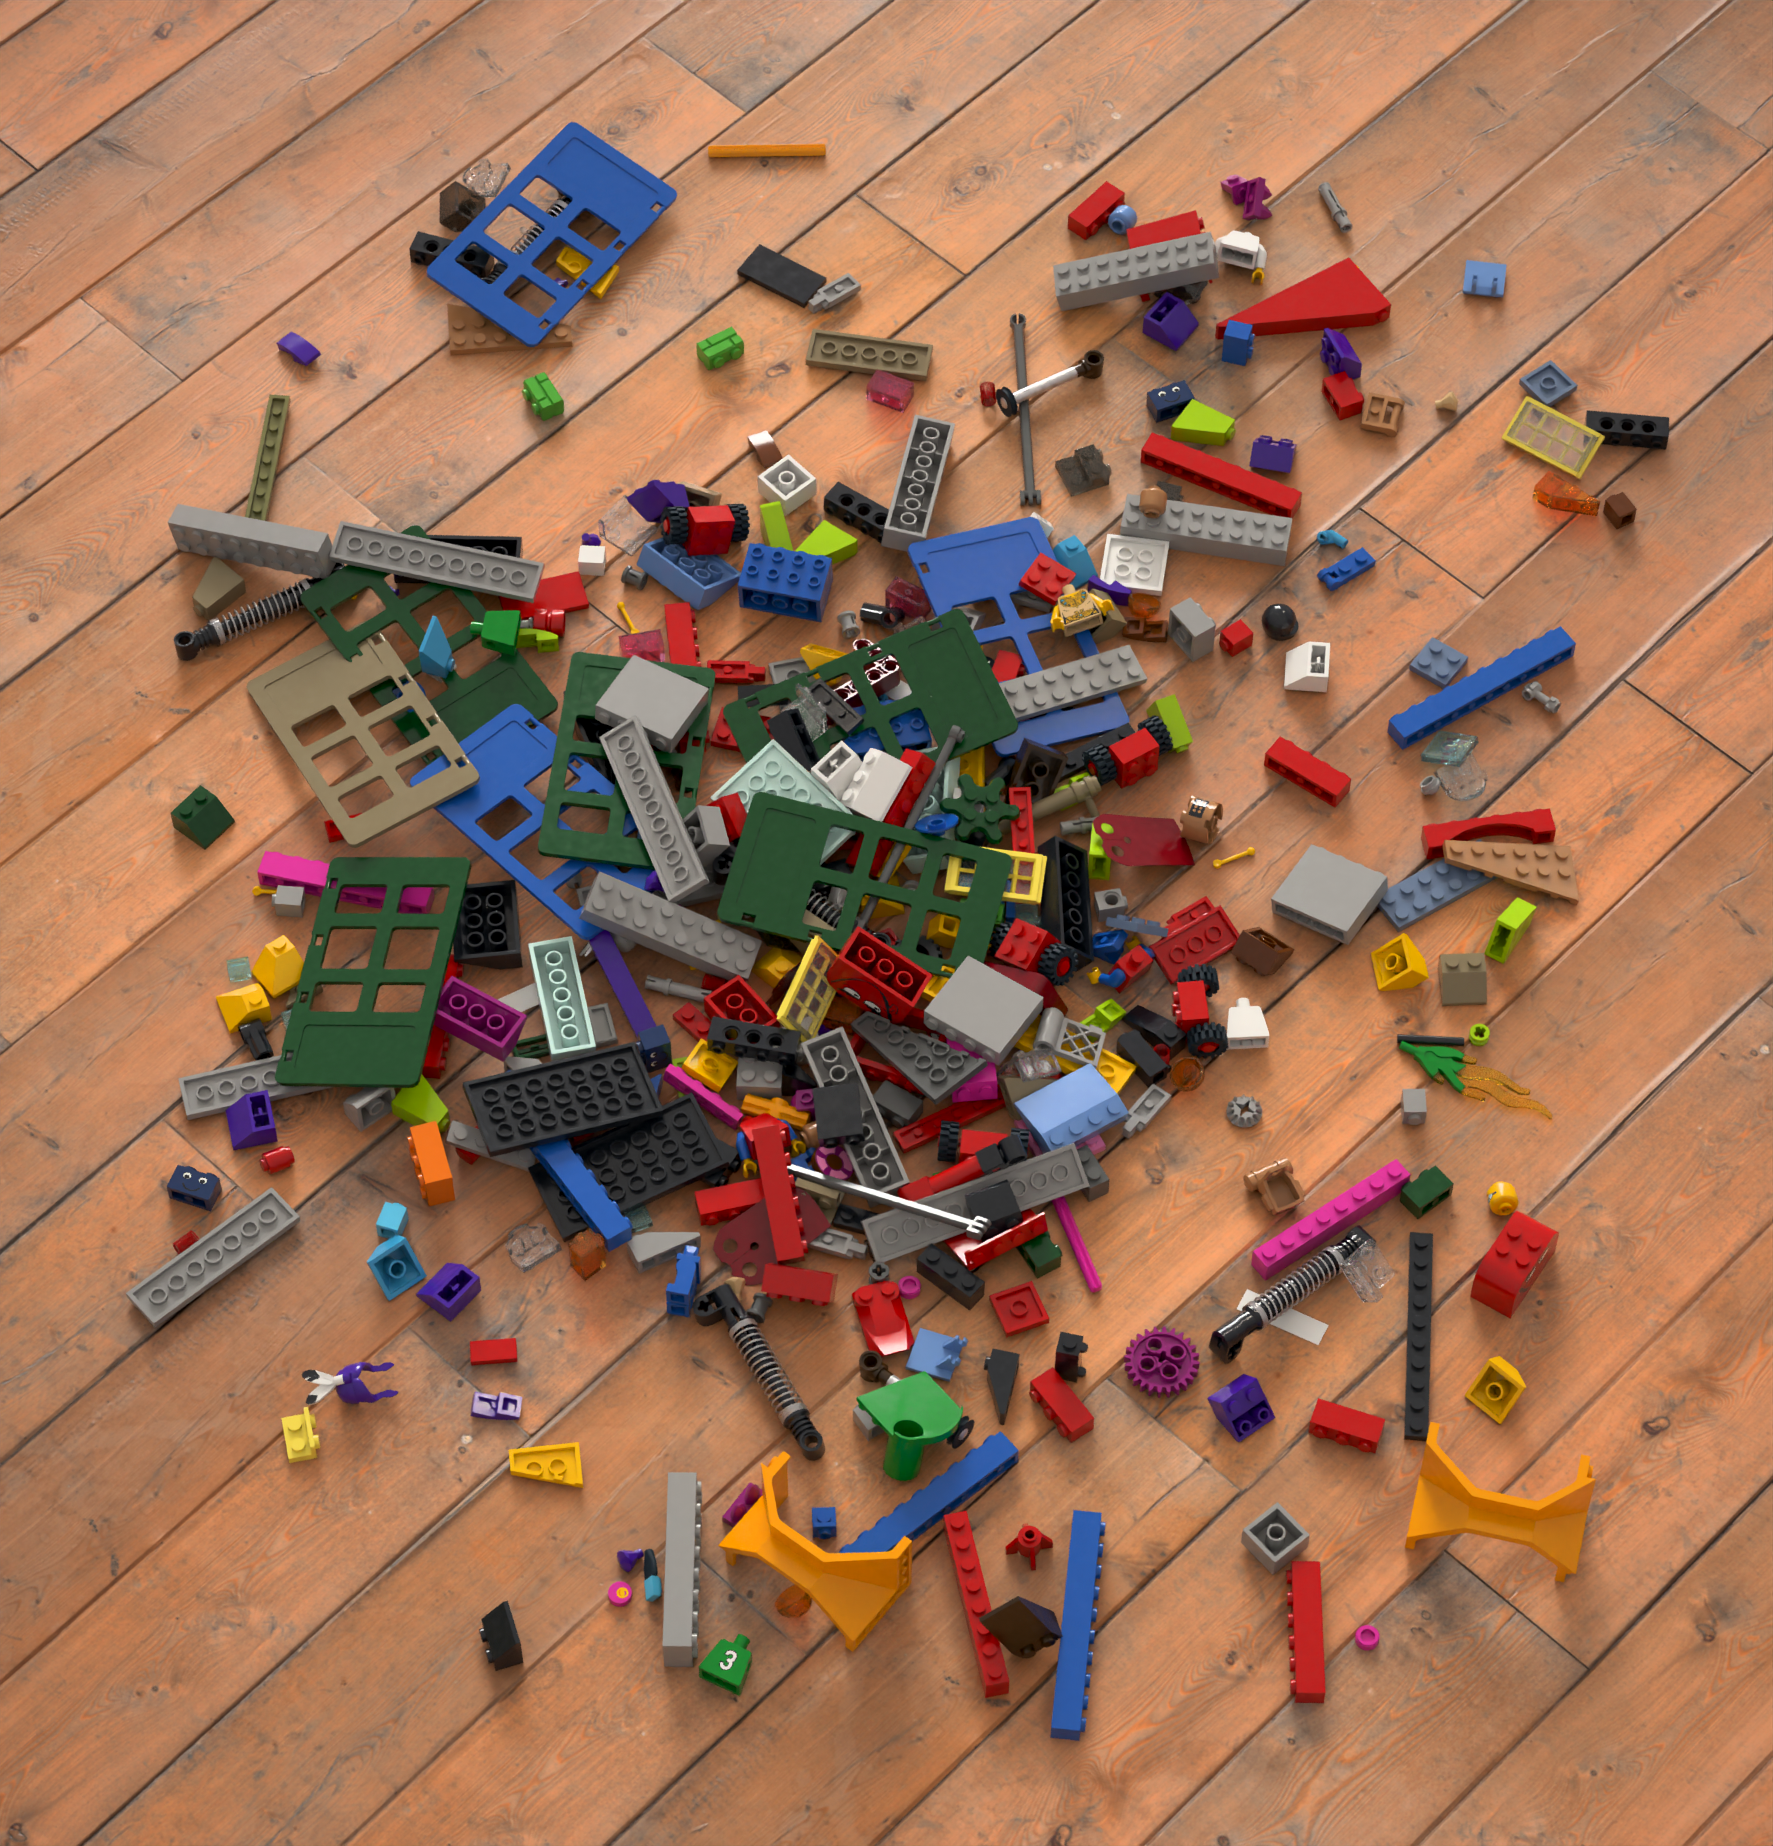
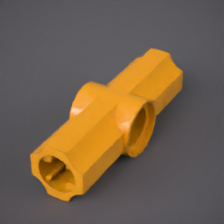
(777, 1108)

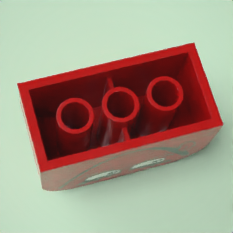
(877, 977)
(1513, 1263)

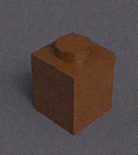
(1619, 510)

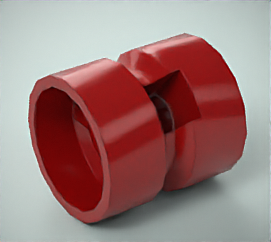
(550, 622)

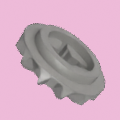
(1247, 1119)

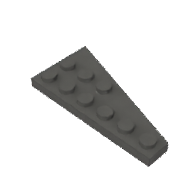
(919, 1058)

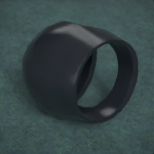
(1278, 621)

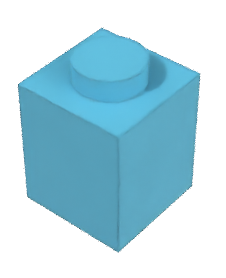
(392, 1220)

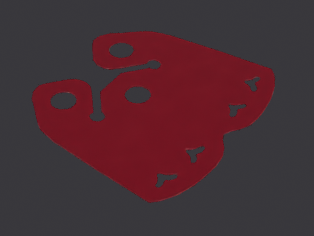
(784, 985)

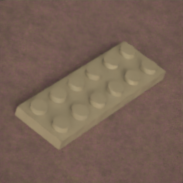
(868, 354)

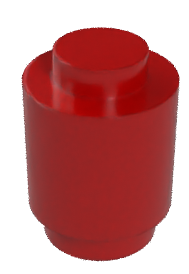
(277, 1160)

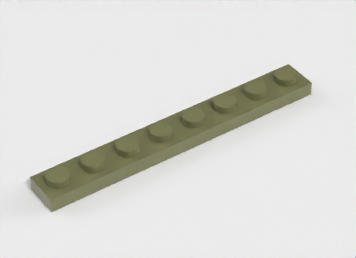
(268, 457)

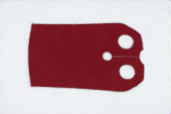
(1152, 840)
(755, 1227)

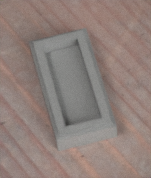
(602, 1025)

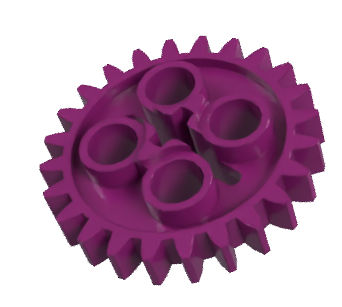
(1155, 1378)

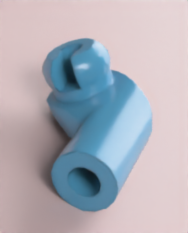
(1331, 537)

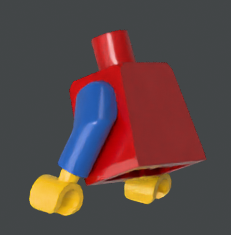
(1126, 969)
(745, 1141)

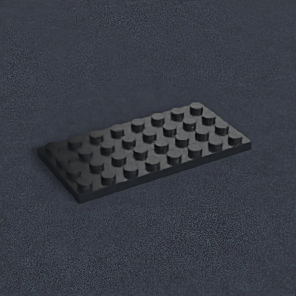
(562, 1099)
(639, 1162)

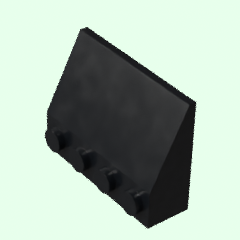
(489, 926)

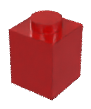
(1236, 638)

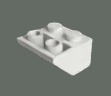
(1308, 667)
(837, 769)

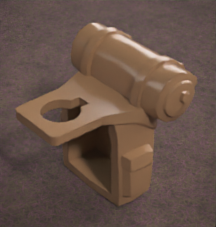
(1276, 1185)

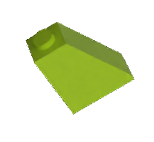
(1203, 425)
(774, 526)
(830, 542)
(1172, 716)
(1099, 862)
(1509, 929)
(421, 1106)

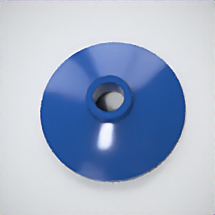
(936, 824)

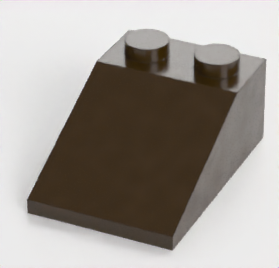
(1037, 768)
(1023, 1626)

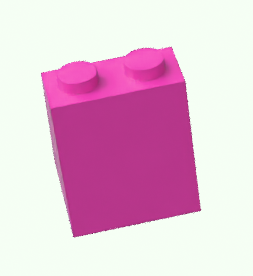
(981, 1086)

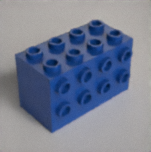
(785, 582)
(909, 730)

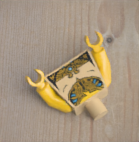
(1078, 611)

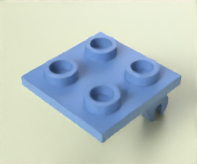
(1484, 278)
(935, 1354)

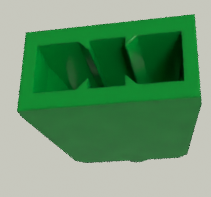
(499, 630)

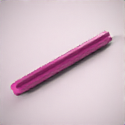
(1077, 1244)

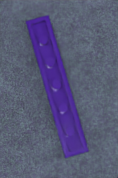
(621, 982)

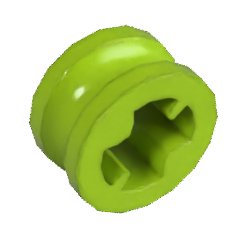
(1476, 1040)

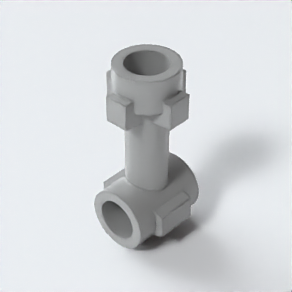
(1534, 691)

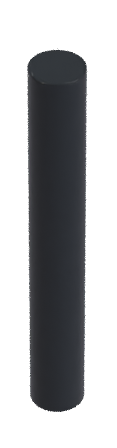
(1430, 1040)

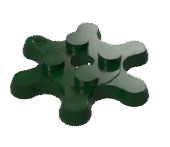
(972, 820)

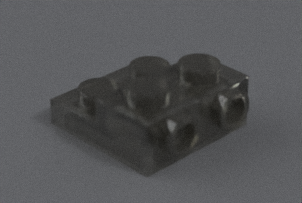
(1084, 470)

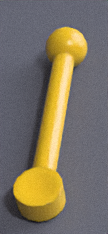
(621, 606)
(1218, 863)
(257, 891)

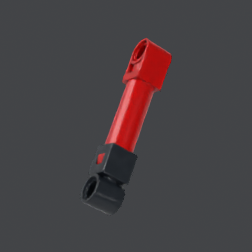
(987, 1161)

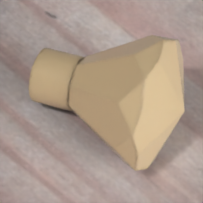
(1448, 402)
(737, 1285)

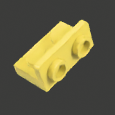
(299, 1436)

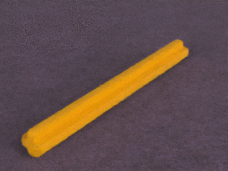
(766, 150)

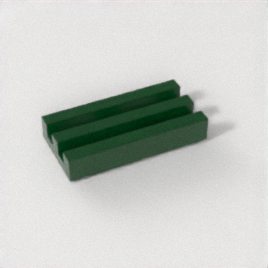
(532, 1040)

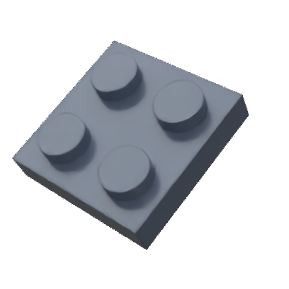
(1548, 384)
(1438, 663)
(1137, 925)

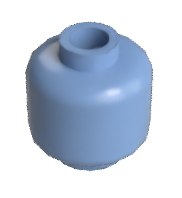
(1121, 219)

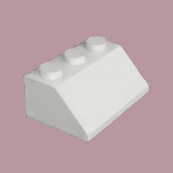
(875, 785)

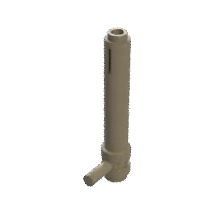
(1075, 793)

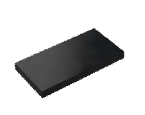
(781, 276)

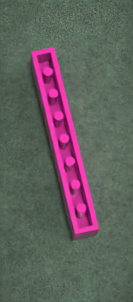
(299, 872)
(1330, 1220)

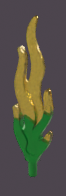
(1441, 1061)

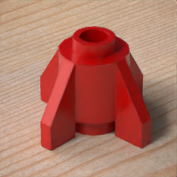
(1029, 1543)

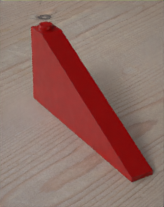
(1330, 299)

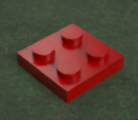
(1047, 578)
(1019, 1309)

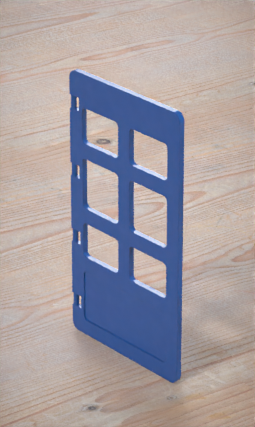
(596, 182)
(989, 566)
(507, 760)

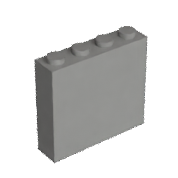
(658, 697)
(1329, 894)
(983, 1010)

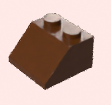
(1261, 951)

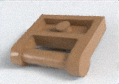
(1375, 413)

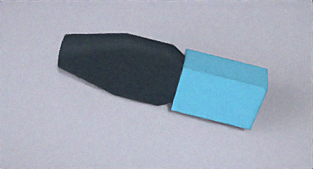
(652, 1582)

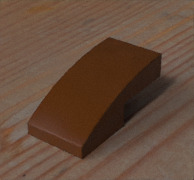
(765, 449)
(1142, 630)

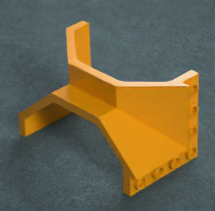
(1452, 1505)
(847, 1587)

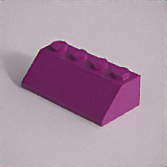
(479, 1019)

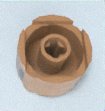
(1201, 820)

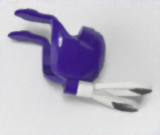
(347, 1384)

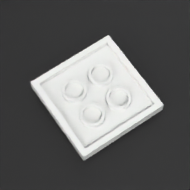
(1135, 563)

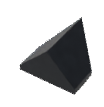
(795, 1079)

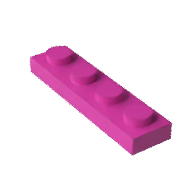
(708, 1100)

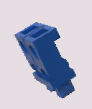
(688, 1273)

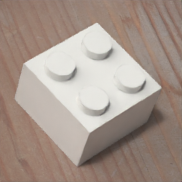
(787, 483)

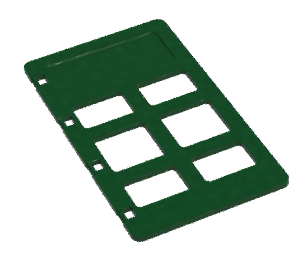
(586, 684)
(947, 684)
(468, 701)
(781, 863)
(368, 1045)

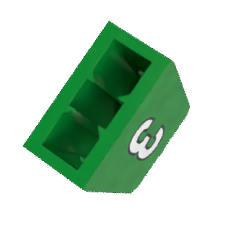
(728, 1664)

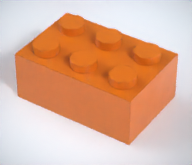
(431, 1164)

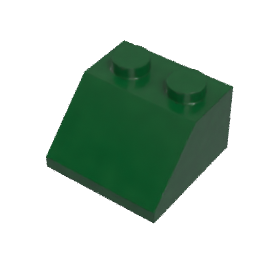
(201, 817)

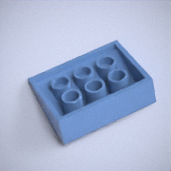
(692, 578)
(1071, 1109)

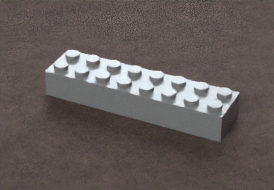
(1136, 271)
(918, 482)
(1212, 530)
(251, 541)
(669, 928)
(876, 1158)
(682, 1569)

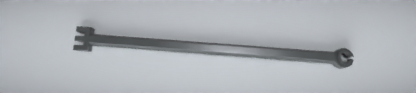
(1029, 484)
(955, 735)
(974, 1228)

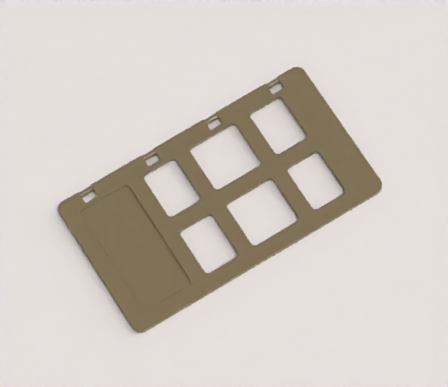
(327, 681)

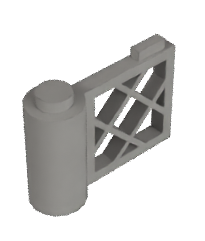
(1053, 1029)

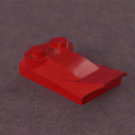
(883, 1318)

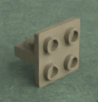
(825, 1197)

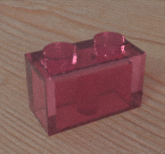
(890, 391)
(908, 598)
(645, 645)

